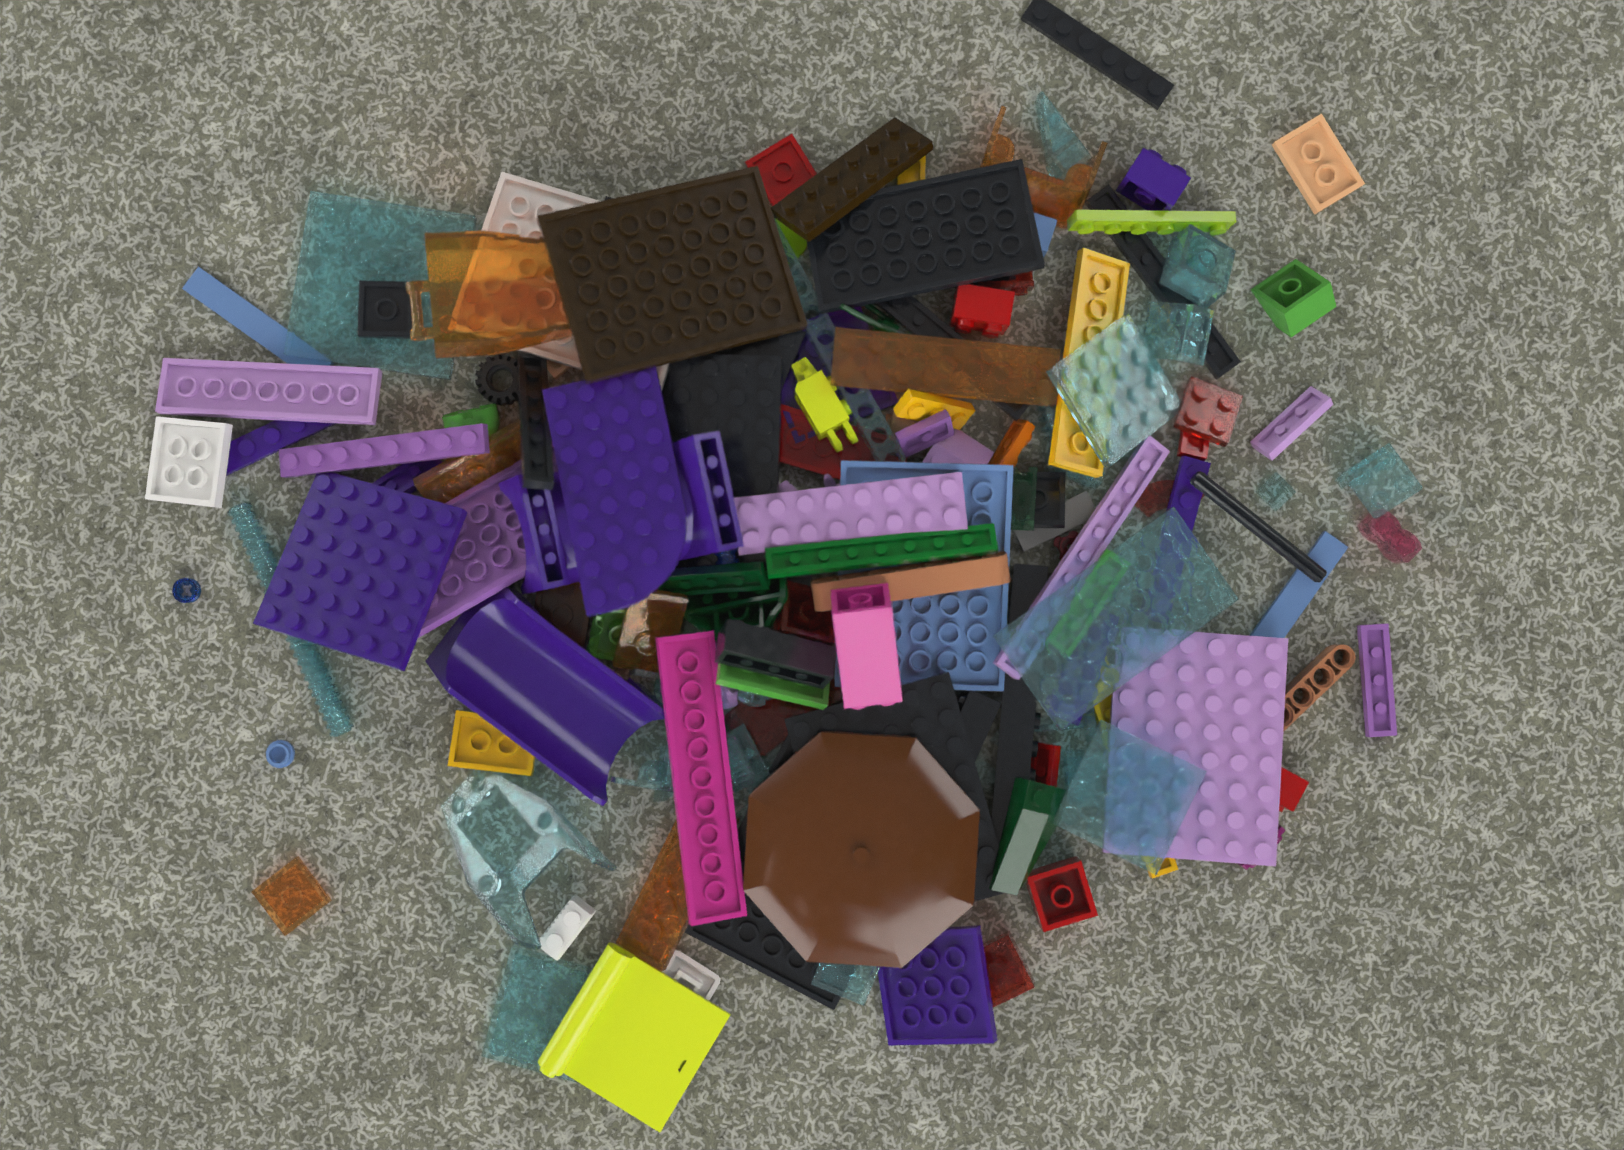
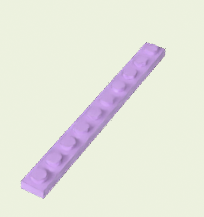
(1101, 524)

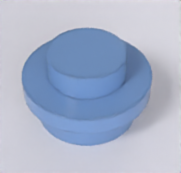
(280, 753)

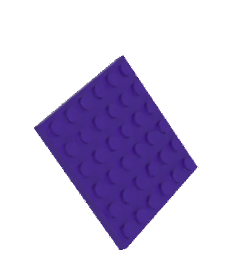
(361, 569)

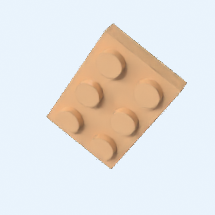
(1318, 164)

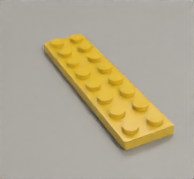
(1094, 305)

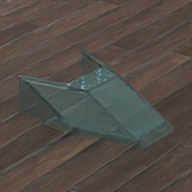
(505, 845)

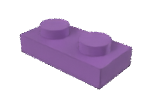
(925, 433)

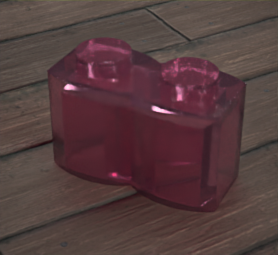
(1393, 541)

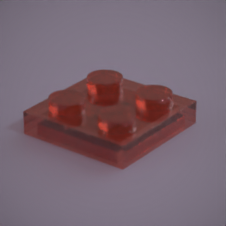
(1208, 411)

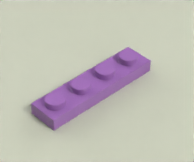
(1377, 680)

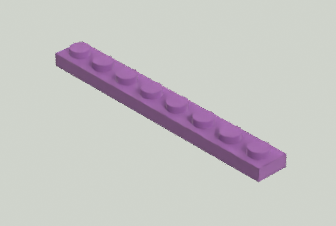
(384, 450)

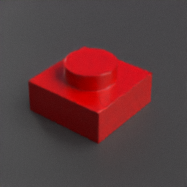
(1192, 446)

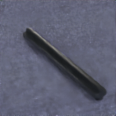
(1258, 526)

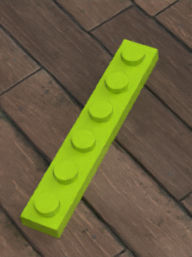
(1149, 220)

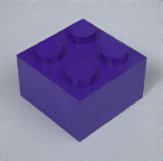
(1153, 182)

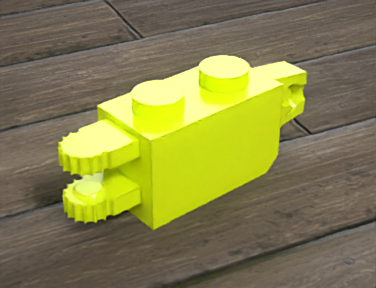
(821, 405)

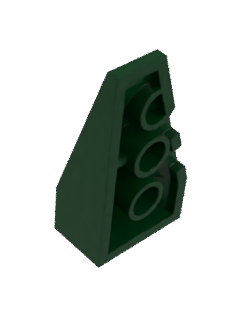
(1024, 833)

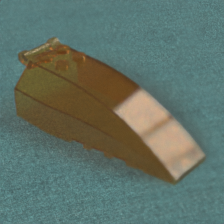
(487, 294)

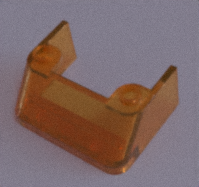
(1048, 194)

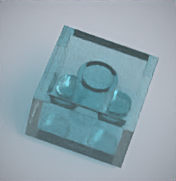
(1198, 266)

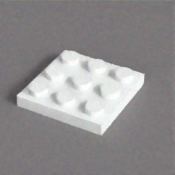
(188, 462)

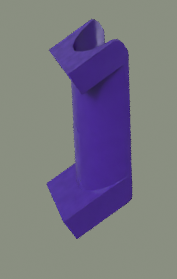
(708, 501)
(542, 689)

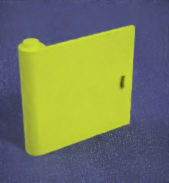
(633, 1035)

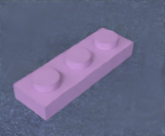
(1291, 423)

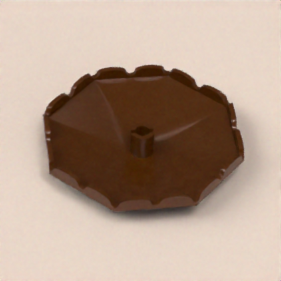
(861, 849)

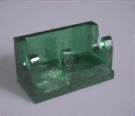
(1024, 499)

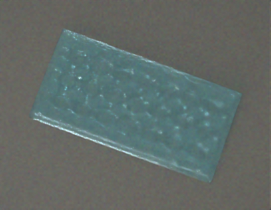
(1115, 618)

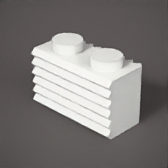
(566, 927)

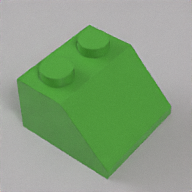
(1295, 297)

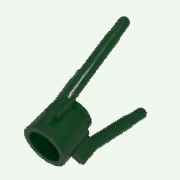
(884, 324)

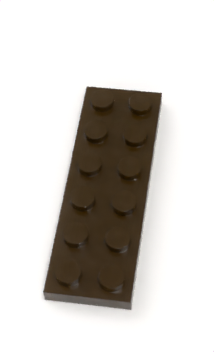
(851, 179)

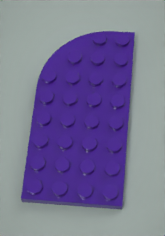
(618, 486)

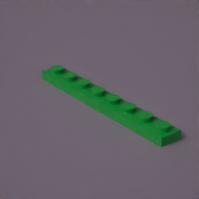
(880, 551)

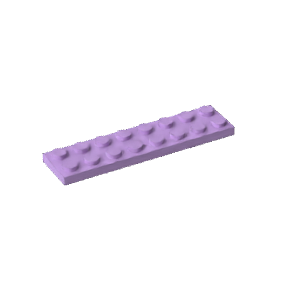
(269, 391)
(852, 511)

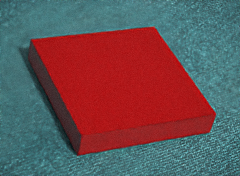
(782, 168)

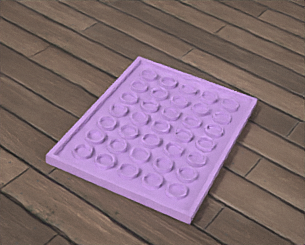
(1222, 710)

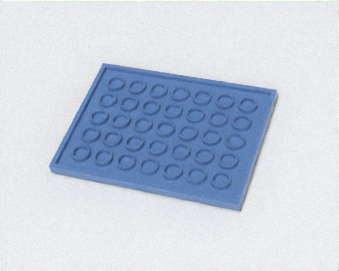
(957, 627)

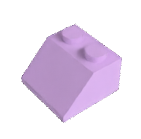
(959, 449)

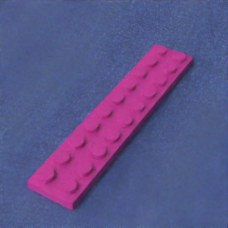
(701, 777)

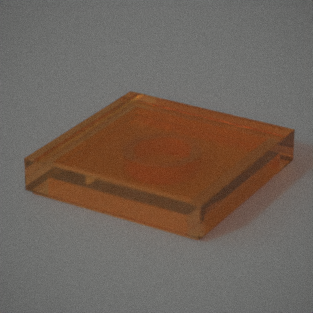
(291, 896)

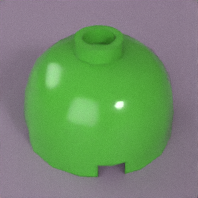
(486, 414)

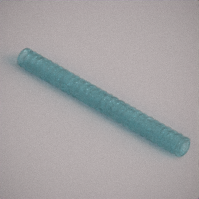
(304, 651)

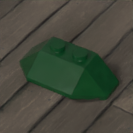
(755, 607)

